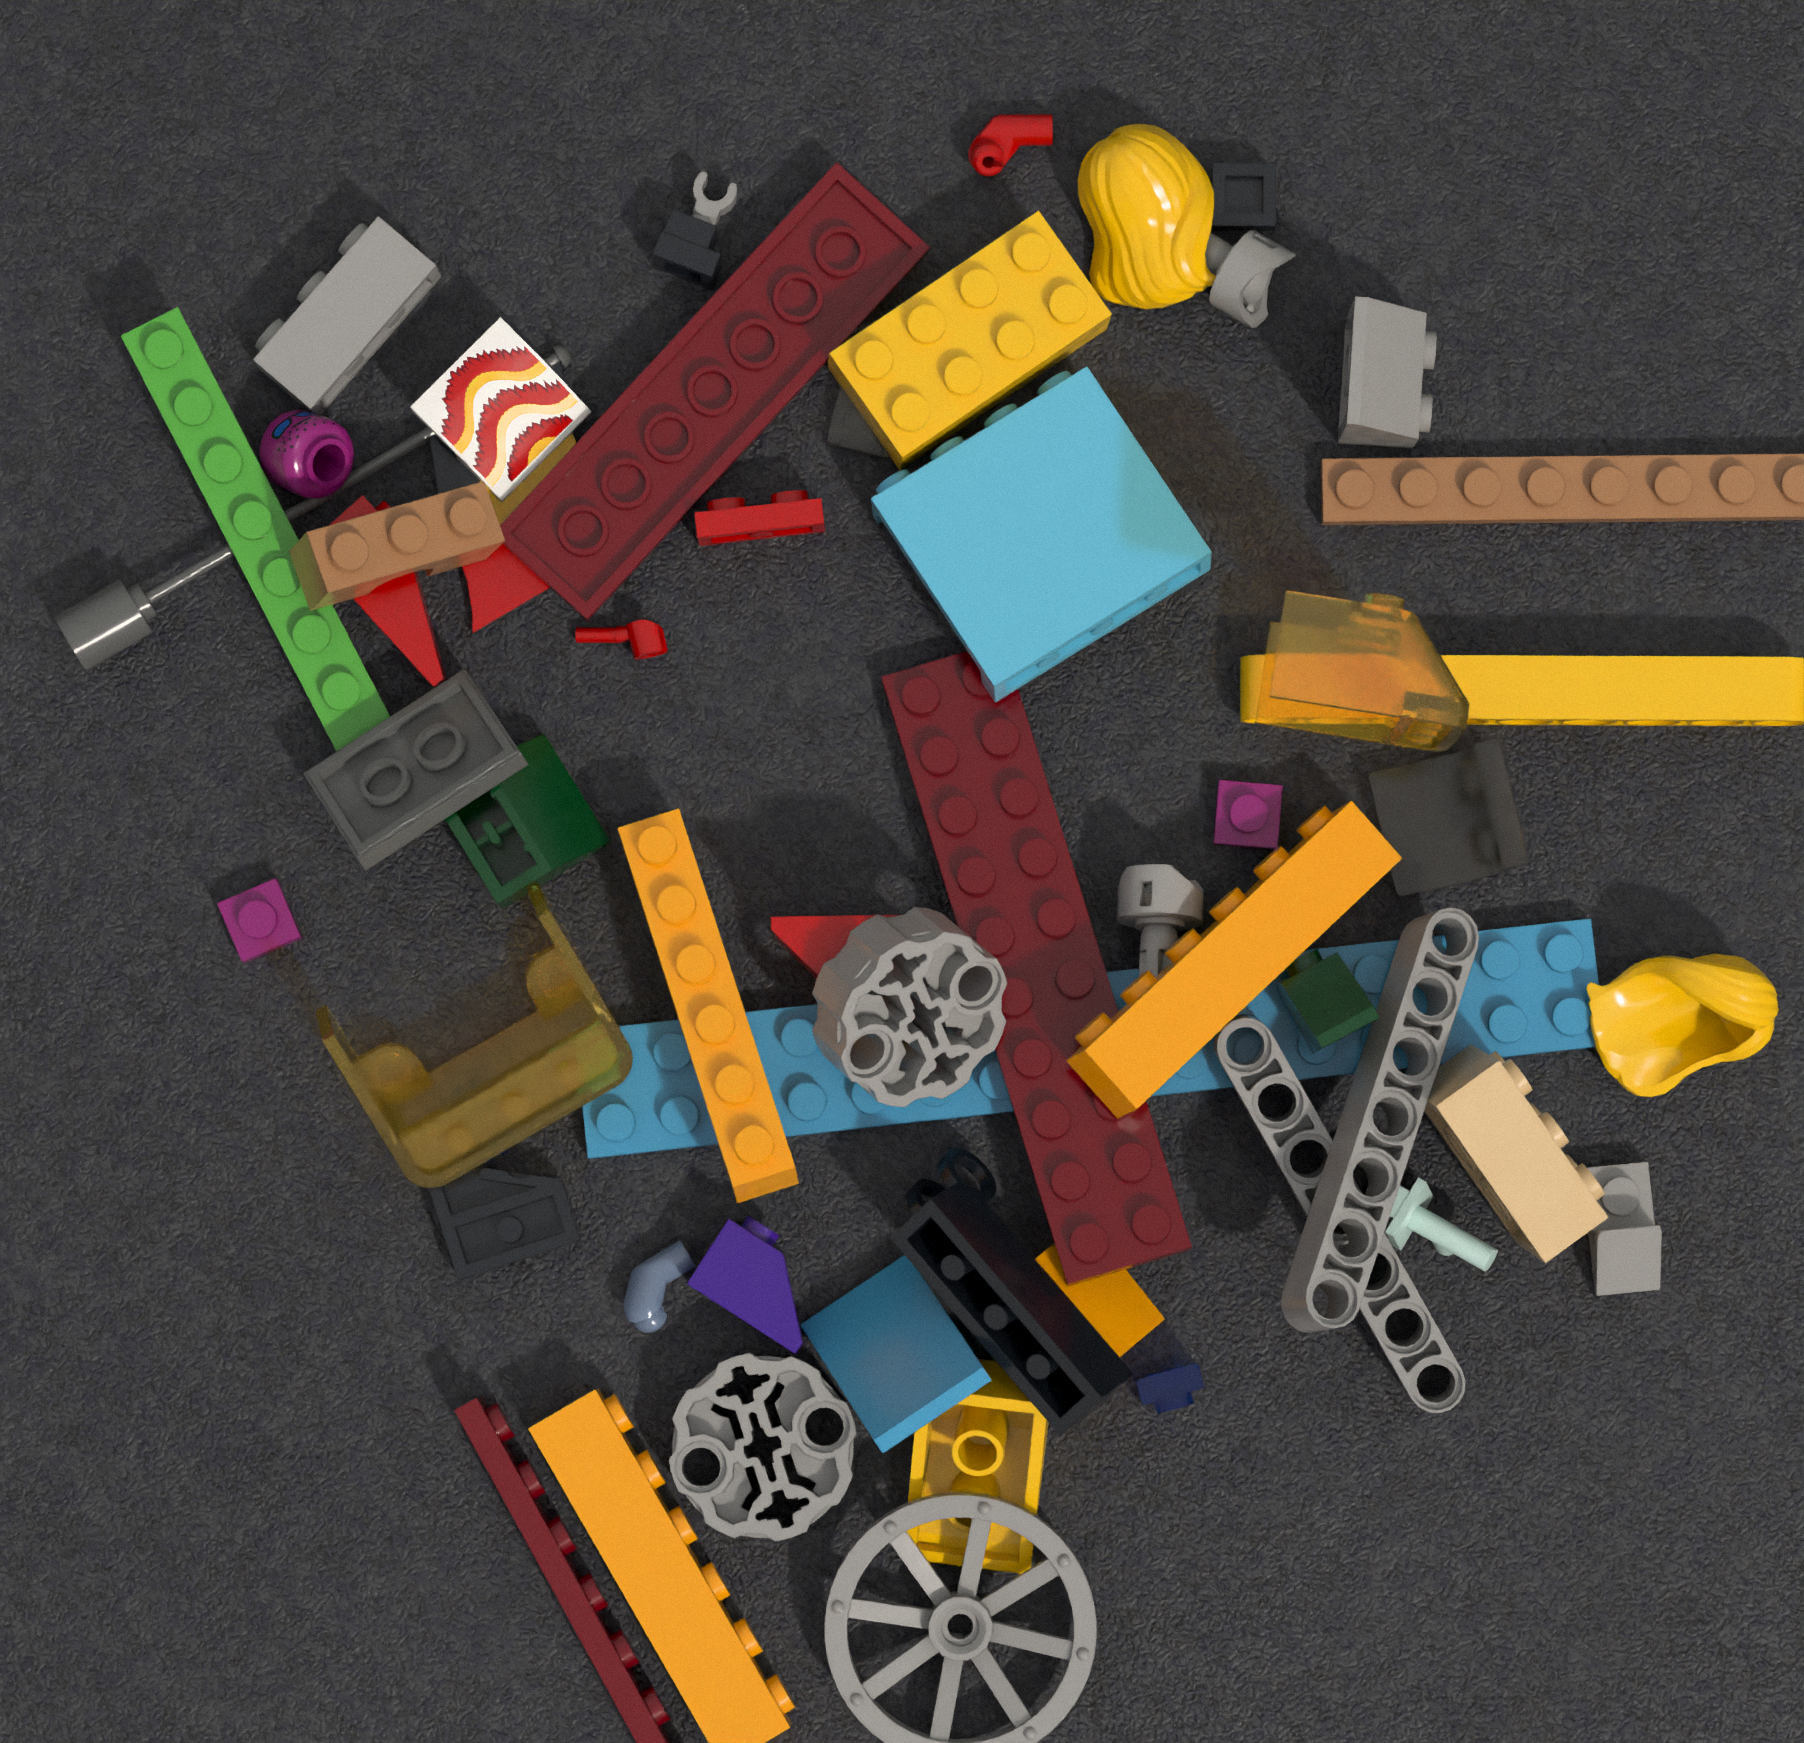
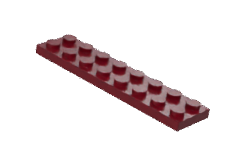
(711, 391)

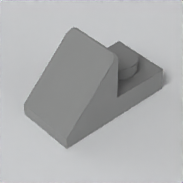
(1628, 1243)

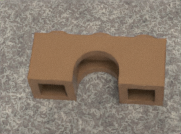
(380, 546)

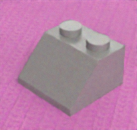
(1384, 375)

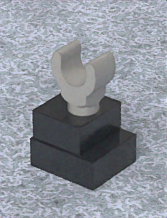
(689, 241)

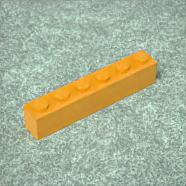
(1233, 958)
(708, 1006)
(659, 1572)

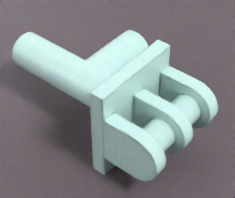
(1411, 1215)

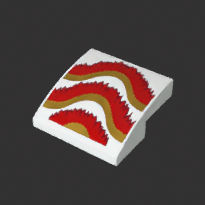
(501, 409)

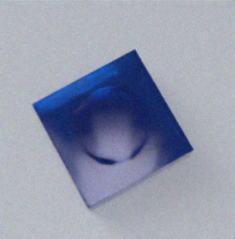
(1170, 1388)

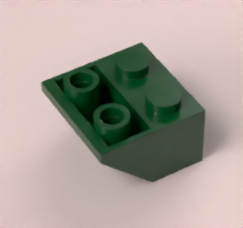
(528, 826)

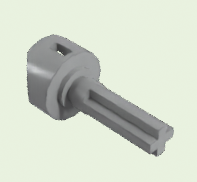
(1243, 275)
(1158, 910)

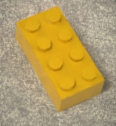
(969, 340)

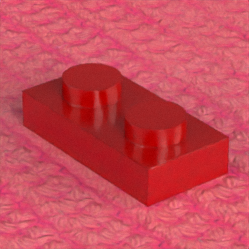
(787, 515)

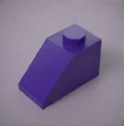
(751, 1281)

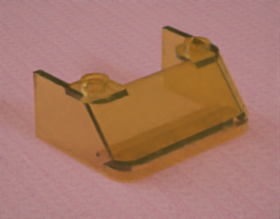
(1359, 674)
(503, 1086)

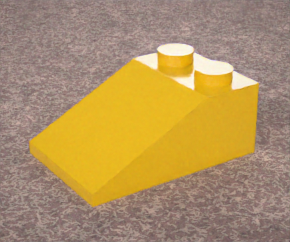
(982, 1446)

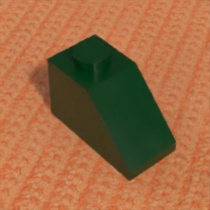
(1325, 999)

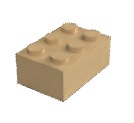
(1513, 1152)

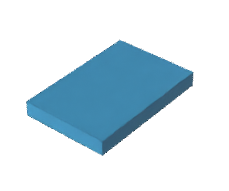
(895, 1353)

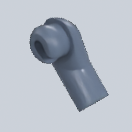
(648, 1285)

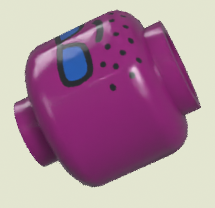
(306, 454)

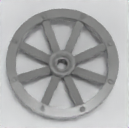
(955, 1646)

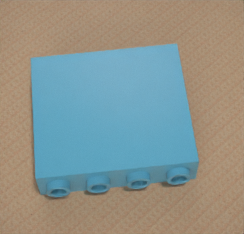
(1041, 531)

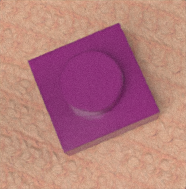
(1247, 815)
(260, 920)

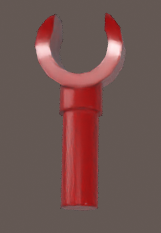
(645, 637)

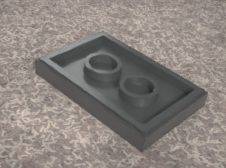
(415, 769)

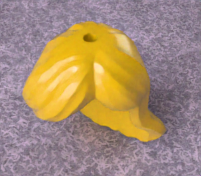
(1147, 217)
(1680, 1016)

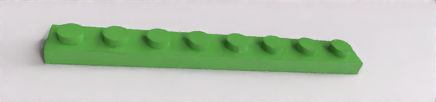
(253, 525)

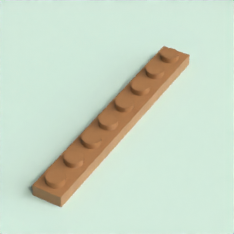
(1562, 489)

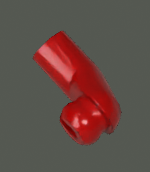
(1004, 136)

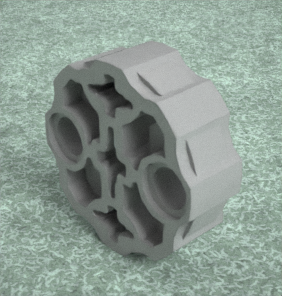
(927, 1012)
(702, 1428)

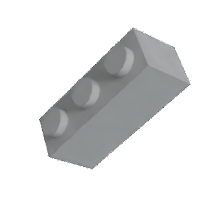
(345, 315)

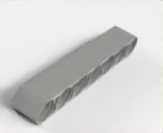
(1357, 1137)
(1395, 1288)

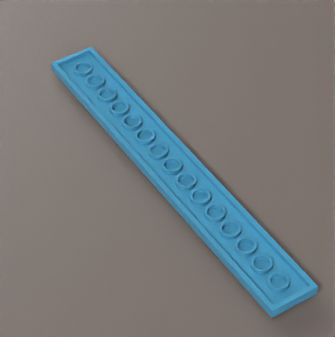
(1518, 1000)

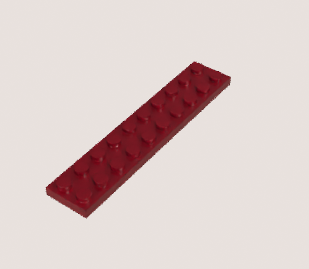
(1022, 902)

